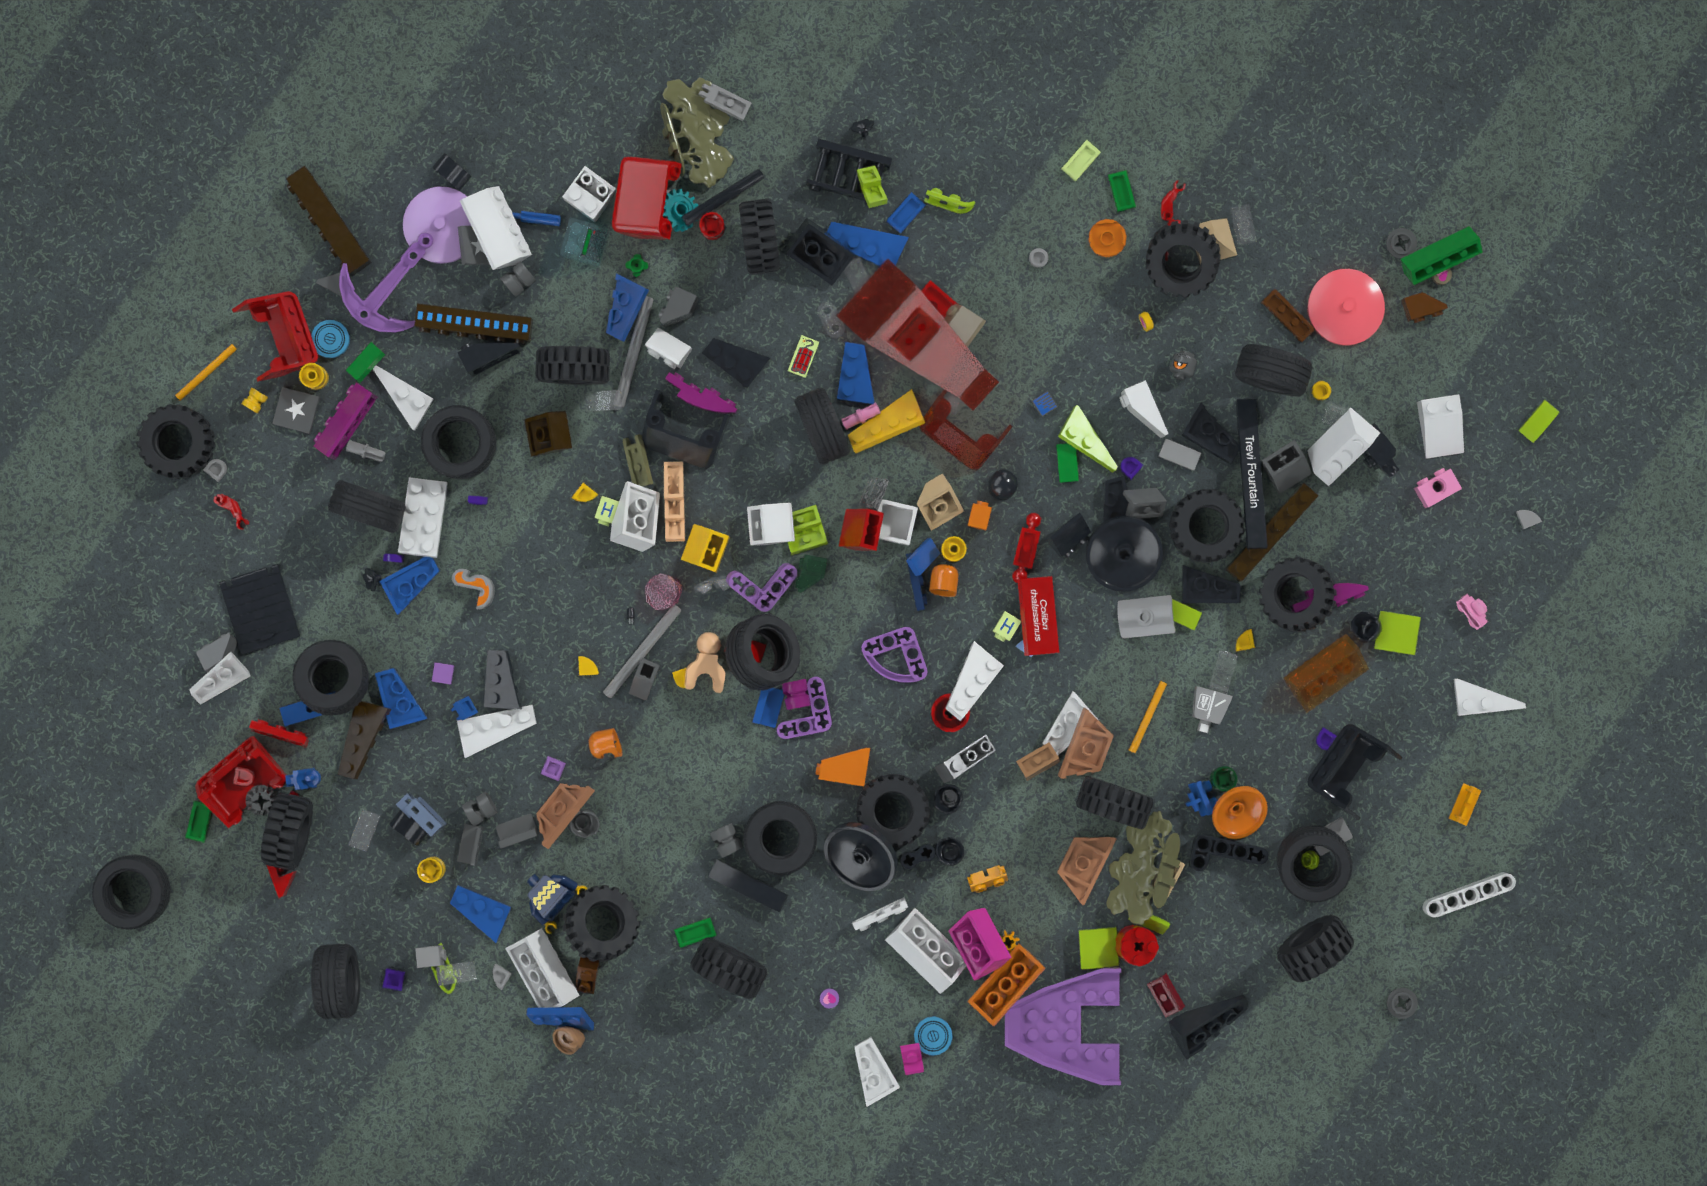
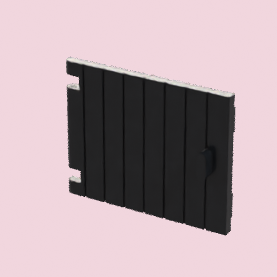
(259, 609)

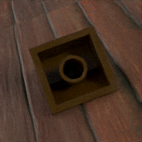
(548, 433)

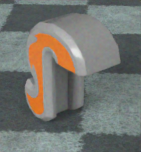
(477, 582)

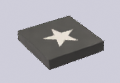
(470, 247)
(296, 410)

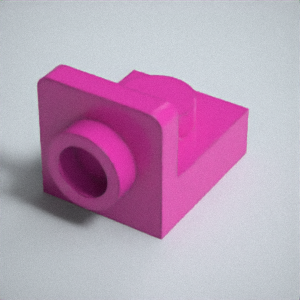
(912, 1059)

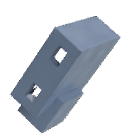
(423, 815)

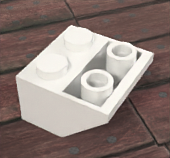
(589, 194)
(668, 347)
(770, 524)

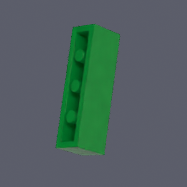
(1441, 255)

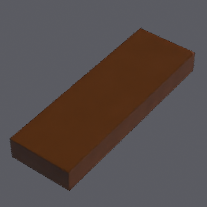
(1288, 315)

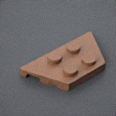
(1087, 747)
(560, 810)
(1084, 863)

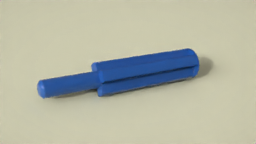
(538, 218)

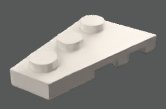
(220, 678)
(1065, 724)

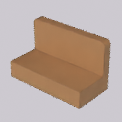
(1038, 761)

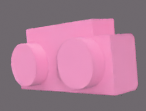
(1474, 610)

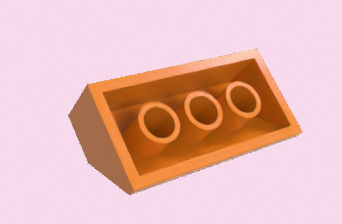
(1006, 985)

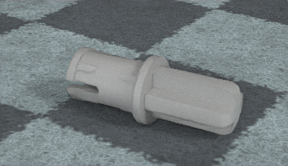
(365, 451)

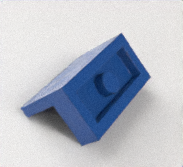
(768, 707)

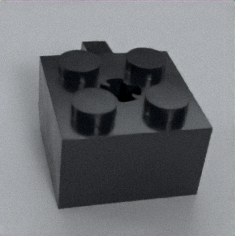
(1381, 455)

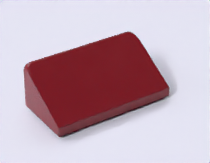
(1166, 995)

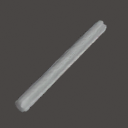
(634, 348)
(641, 652)

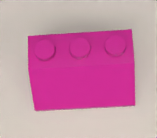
(979, 943)

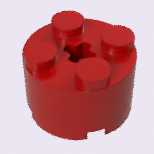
(941, 720)
(1126, 946)

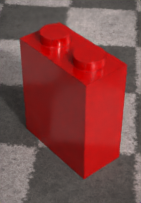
(861, 529)

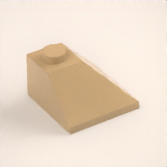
(1222, 232)
(938, 502)

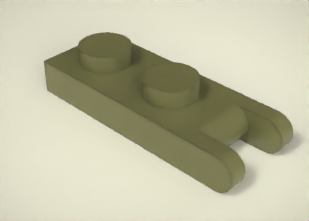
(637, 461)

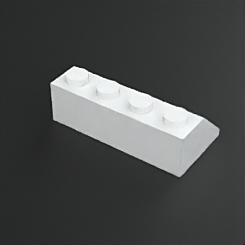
(495, 228)
(1341, 446)
(927, 950)
(542, 971)

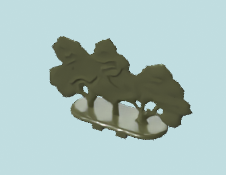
(700, 126)
(1138, 870)

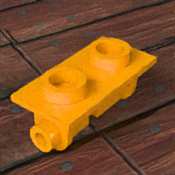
(1464, 804)
(995, 877)

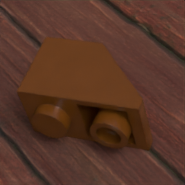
(1422, 305)
(587, 975)

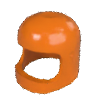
(944, 578)
(603, 742)

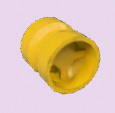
(254, 400)

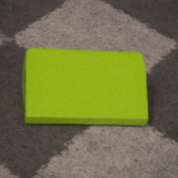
(1156, 924)

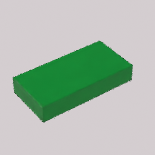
(1121, 191)
(365, 362)
(1067, 463)
(198, 822)
(695, 932)

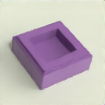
(443, 673)
(553, 768)

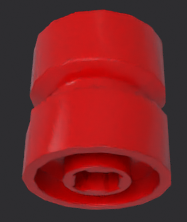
(712, 226)

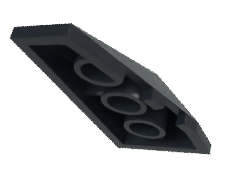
(1197, 1025)

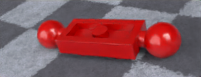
(1026, 547)

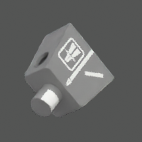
(1209, 707)

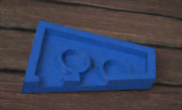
(626, 305)
(409, 582)
(399, 699)
(481, 911)
(563, 1016)

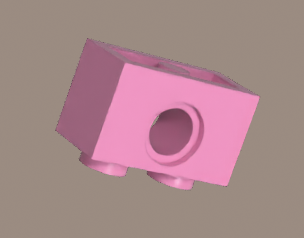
(1448, 486)

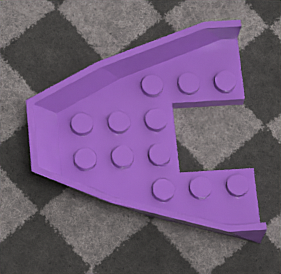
(1049, 1027)

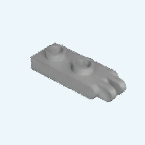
(725, 101)

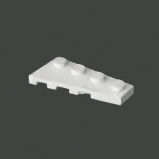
(972, 681)
(489, 729)

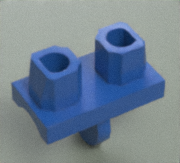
(303, 779)
(1199, 798)

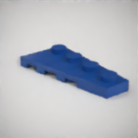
(868, 243)

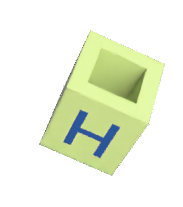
(606, 510)
(1006, 627)

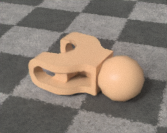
(706, 662)

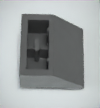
(679, 307)
(1286, 466)

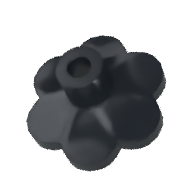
(862, 127)
(371, 579)

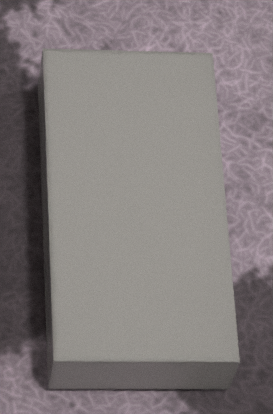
(1179, 454)

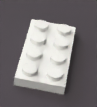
(423, 517)

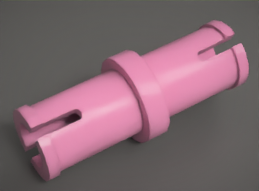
(861, 416)

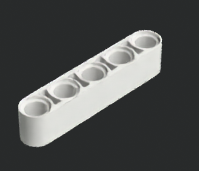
(1478, 894)

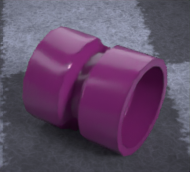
(796, 694)

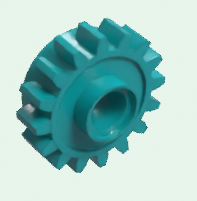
(679, 200)

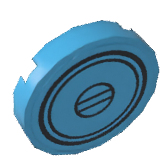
(330, 338)
(933, 1035)

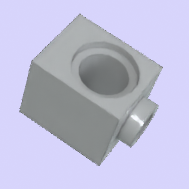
(430, 956)

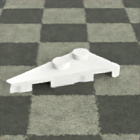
(408, 399)
(1476, 700)

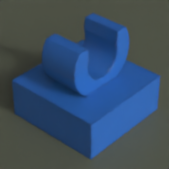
(464, 708)

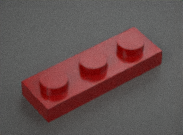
(279, 732)

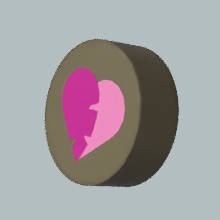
(1443, 277)

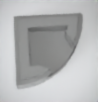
(1527, 518)
(500, 976)

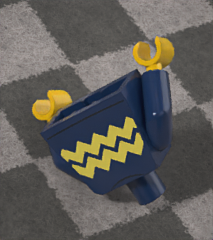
(550, 896)

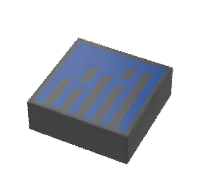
(1044, 404)

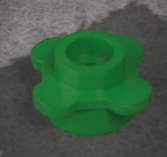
(636, 260)

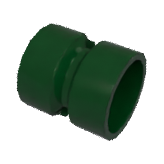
(1223, 778)

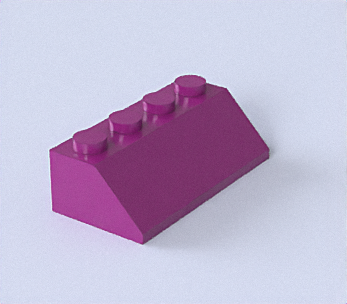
(345, 421)

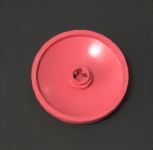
(1346, 307)

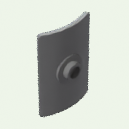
(1146, 616)

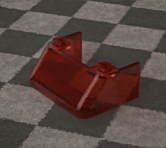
(954, 440)

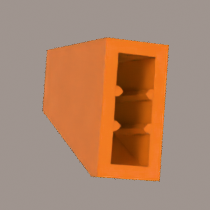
(845, 768)

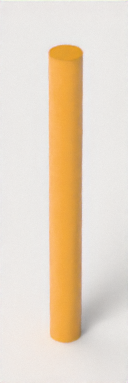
(205, 372)
(1147, 717)

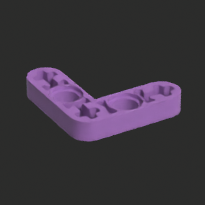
(760, 594)
(812, 720)

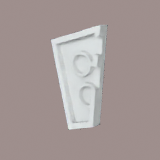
(880, 915)
(874, 1072)

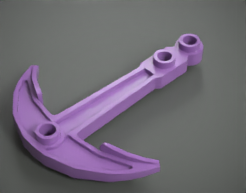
(381, 291)

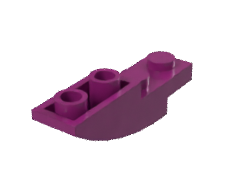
(707, 400)
(1344, 591)

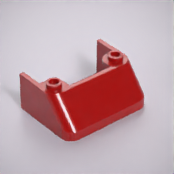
(288, 330)

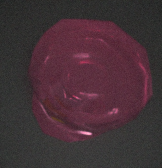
(663, 591)

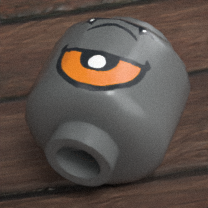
(1183, 365)

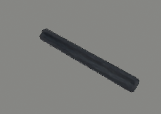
(722, 197)

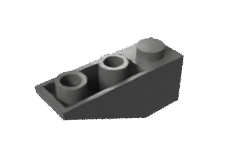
(965, 759)

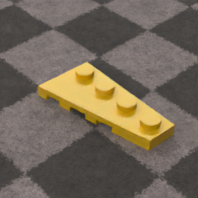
(894, 420)

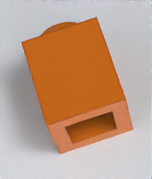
(979, 515)

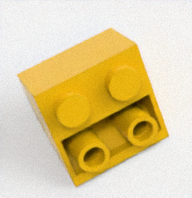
(705, 548)

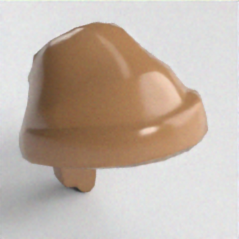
(568, 1039)

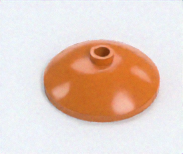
(1242, 819)

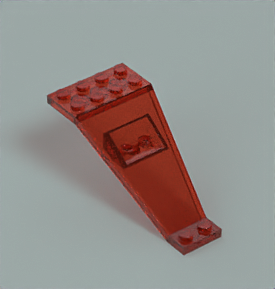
(890, 311)

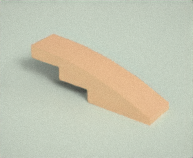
(674, 501)

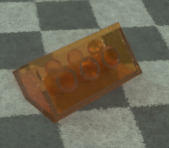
(1326, 673)

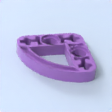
(905, 645)

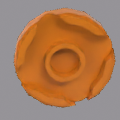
(1108, 244)

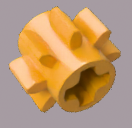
(1010, 936)

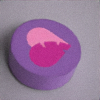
(829, 998)

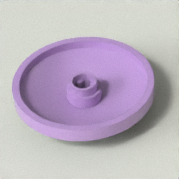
(439, 214)

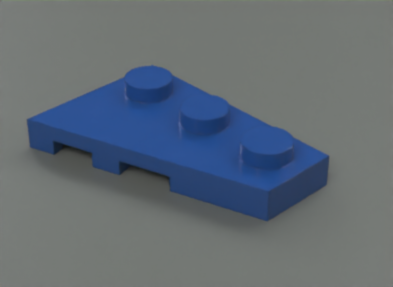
(855, 376)

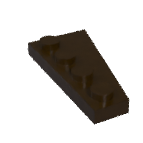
(363, 729)

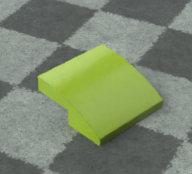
(807, 530)
(1398, 633)
(1098, 948)

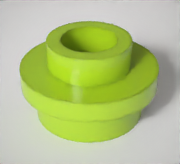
(1310, 860)

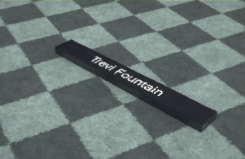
(1251, 474)

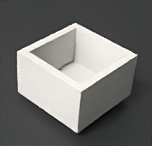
(897, 522)

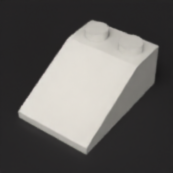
(1142, 405)
(1441, 426)
(636, 517)

